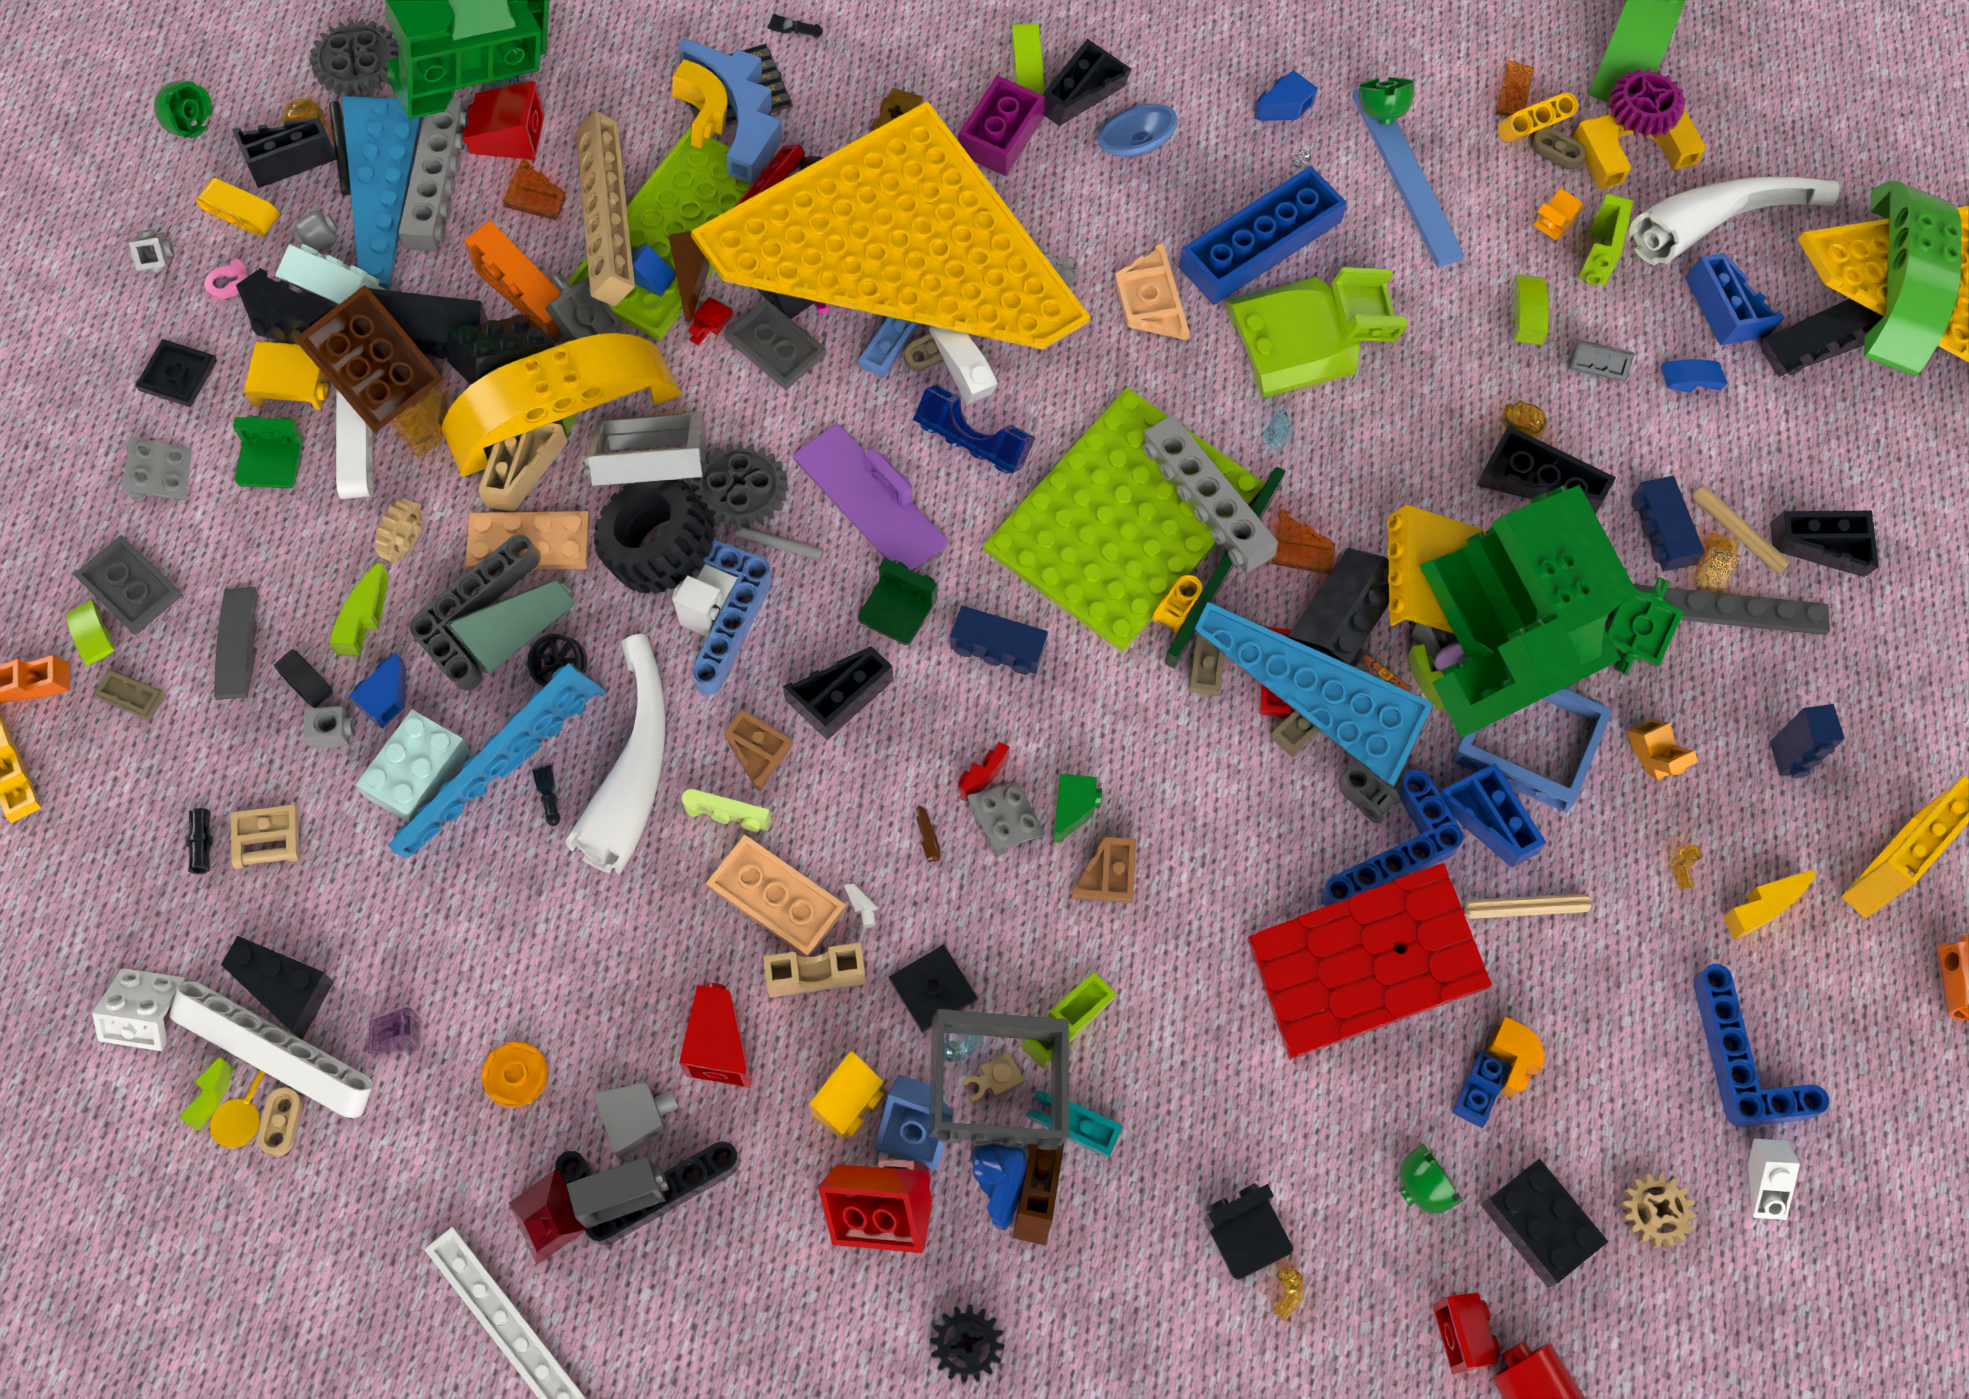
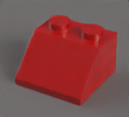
(1466, 1332)

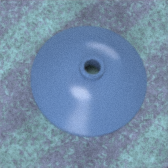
(1137, 130)

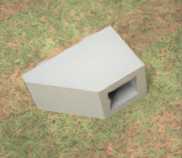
(1772, 1178)

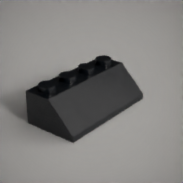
(430, 317)
(1345, 606)

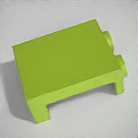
(1611, 224)
(1366, 305)

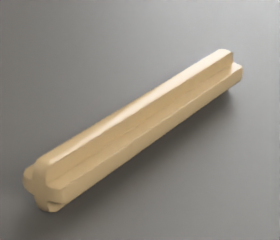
(1741, 529)
(1527, 906)

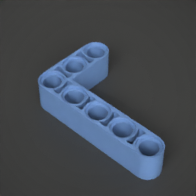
(732, 612)

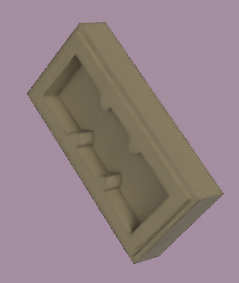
(129, 694)

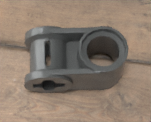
(1370, 793)

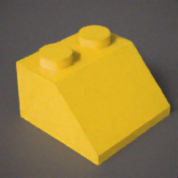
(847, 1097)

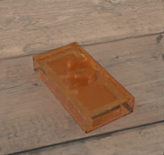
(1514, 88)

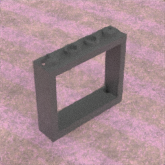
(1010, 1027)

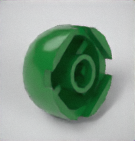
(1387, 98)
(179, 104)
(1426, 1183)

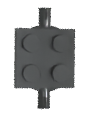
(579, 312)

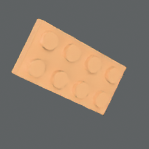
(557, 535)
(776, 896)

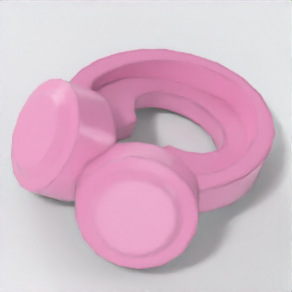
(236, 269)

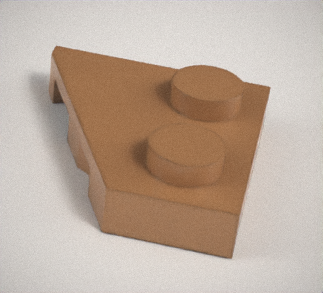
(757, 747)
(1109, 872)

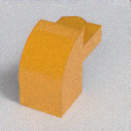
(1559, 214)
(1658, 750)
(1521, 1049)

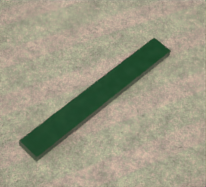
(1220, 574)

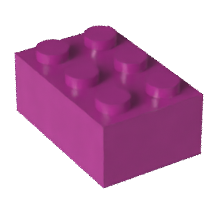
(1002, 125)

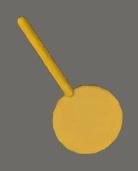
(236, 1119)

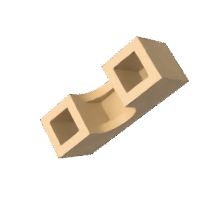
(796, 974)

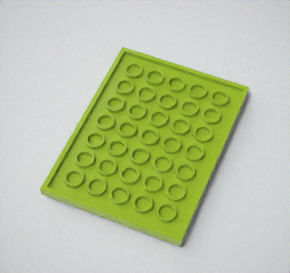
(1108, 528)

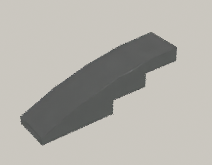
(235, 643)

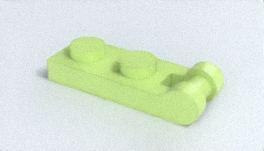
(726, 809)

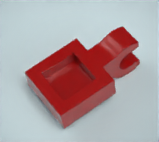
(709, 318)

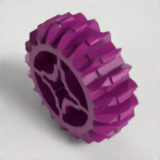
(1642, 111)

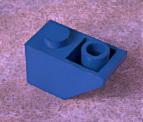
(1287, 99)
(383, 692)

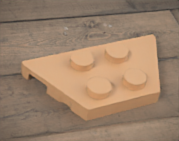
(1151, 296)

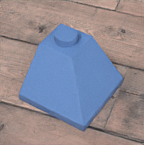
(906, 1123)

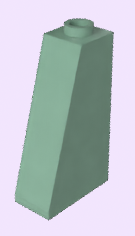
(507, 625)

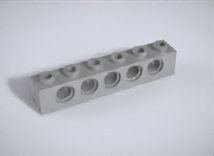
(433, 178)
(1173, 437)

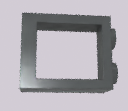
(617, 1191)

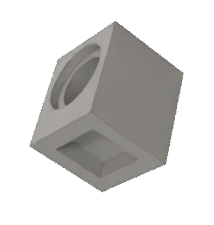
(319, 718)

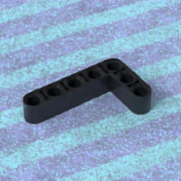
(675, 1178)

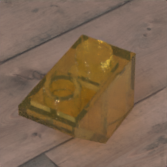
(422, 424)

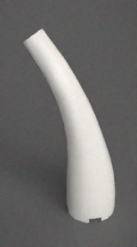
(1687, 217)
(622, 804)

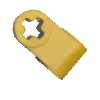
(1175, 606)

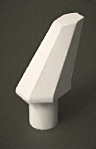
(862, 904)

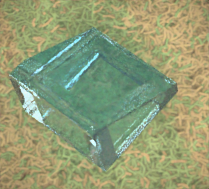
(1279, 432)

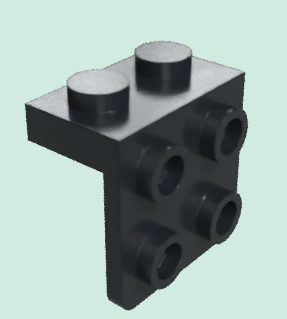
(1248, 1231)

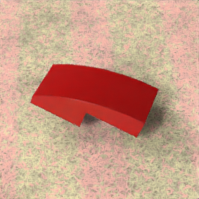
(981, 776)

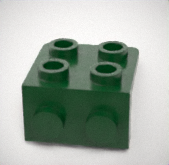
(899, 602)

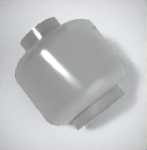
(316, 231)

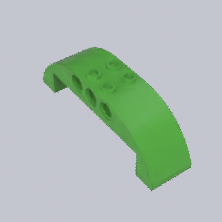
(1636, 42)
(1920, 275)

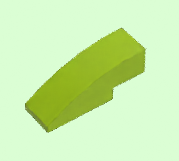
(1027, 56)
(1530, 309)
(360, 612)
(1080, 1008)

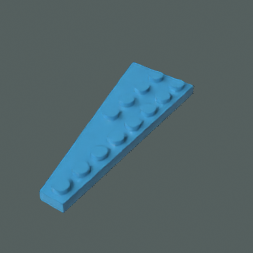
(380, 166)
(1348, 705)
(502, 754)

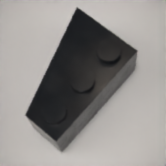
(1084, 82)
(284, 150)
(1828, 538)
(841, 691)

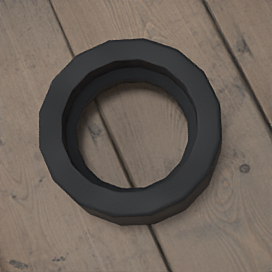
(303, 678)

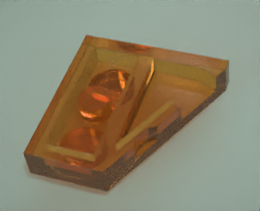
(534, 193)
(1302, 547)

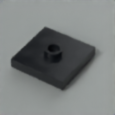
(176, 373)
(932, 985)

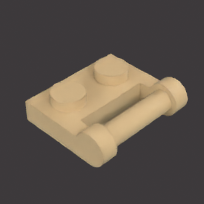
(261, 827)

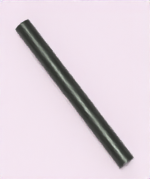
(340, 147)

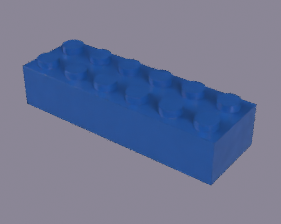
(1262, 235)

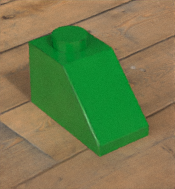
(1075, 803)

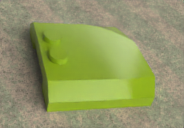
(1293, 336)

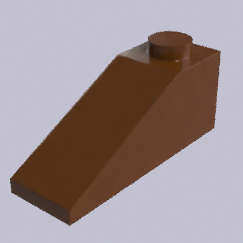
(690, 269)
(1038, 1195)

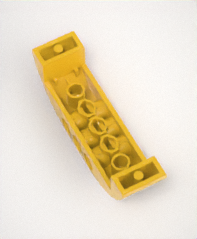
(550, 389)

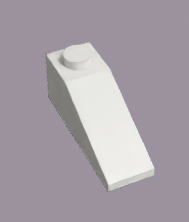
(965, 364)

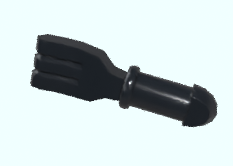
(785, 25)
(545, 785)

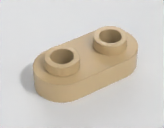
(279, 1122)

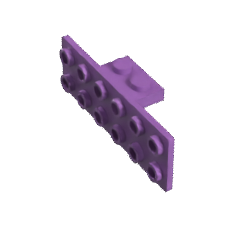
(871, 497)

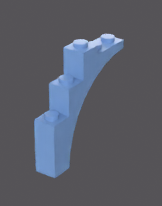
(751, 102)

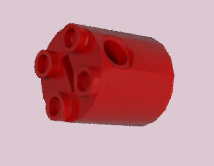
(1535, 1375)

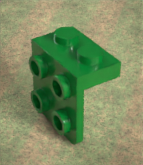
(268, 451)

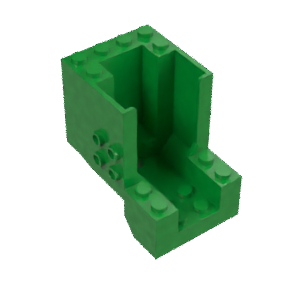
(461, 46)
(1527, 607)

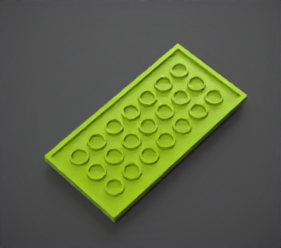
(677, 198)

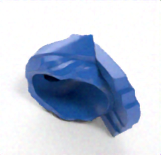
(1001, 1176)

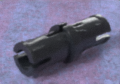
(199, 841)

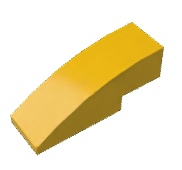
(1767, 903)

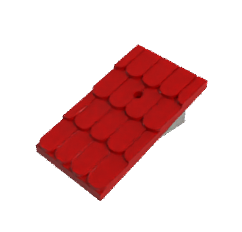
(1368, 961)

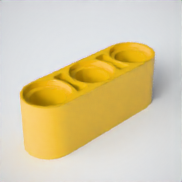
(1548, 114)
(237, 206)

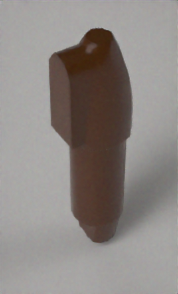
(930, 842)

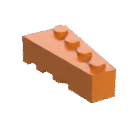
(512, 275)

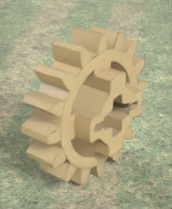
(399, 530)
(1667, 1199)

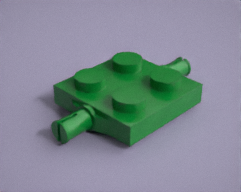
(1644, 627)

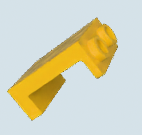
(284, 373)

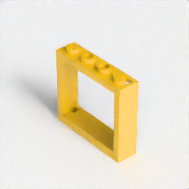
(1911, 850)

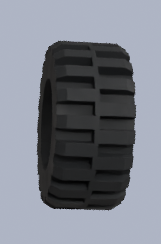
(673, 553)

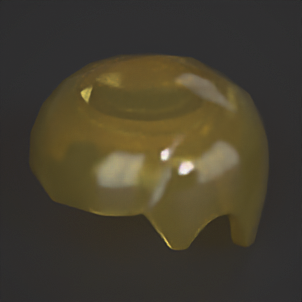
(303, 109)
(1525, 418)

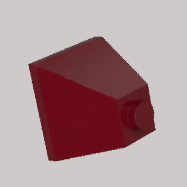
(546, 1216)

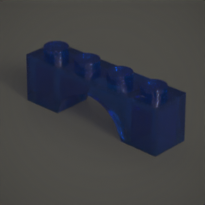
(942, 414)

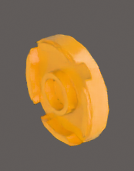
(522, 1082)

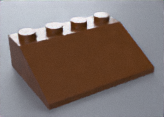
(369, 358)

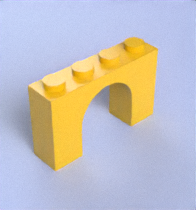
(1607, 160)

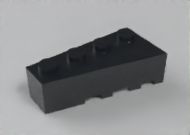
(1819, 337)
(1531, 467)

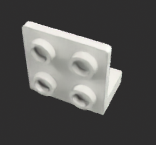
(135, 1009)

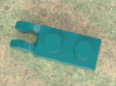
(1084, 1126)

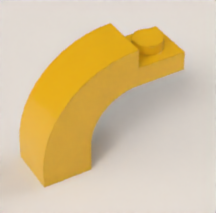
(706, 92)

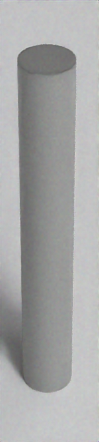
(780, 543)

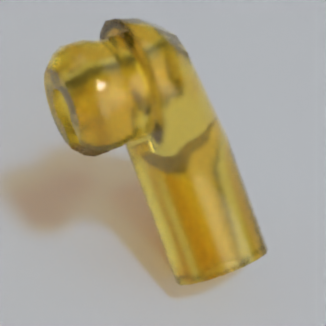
(1682, 863)
(1293, 1293)

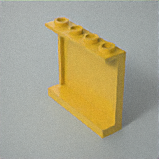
(1413, 540)

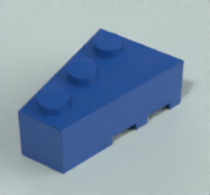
(1729, 302)
(1494, 815)

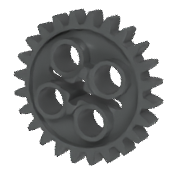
(335, 59)
(741, 486)

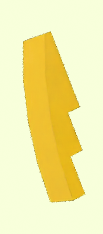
(16, 789)

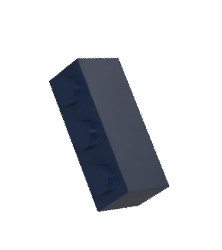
(1667, 523)
(998, 640)
(1807, 740)

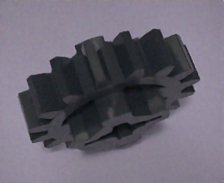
(961, 1326)

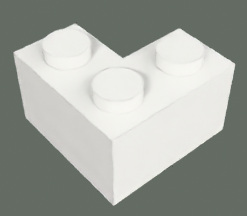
(702, 599)

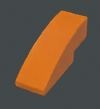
(33, 679)

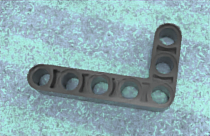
(460, 597)

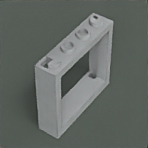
(646, 465)

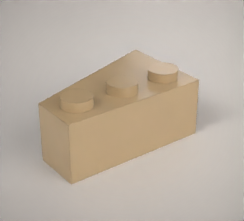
(518, 465)

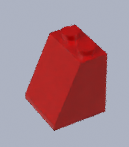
(505, 122)
(714, 1039)

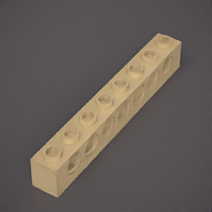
(604, 209)

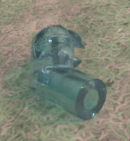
(961, 1049)

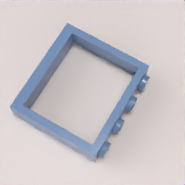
(1530, 782)

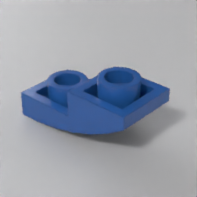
(1688, 374)
(1481, 1089)

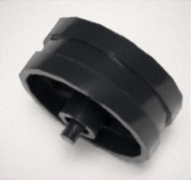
(555, 659)

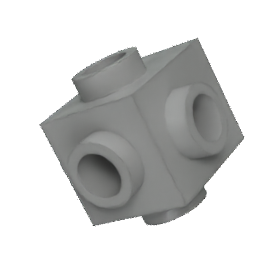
(144, 257)

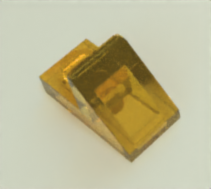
(1717, 563)

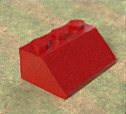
(877, 1207)

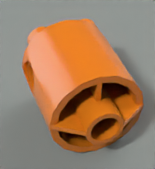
(1955, 976)

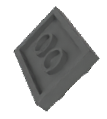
(775, 344)
(128, 584)

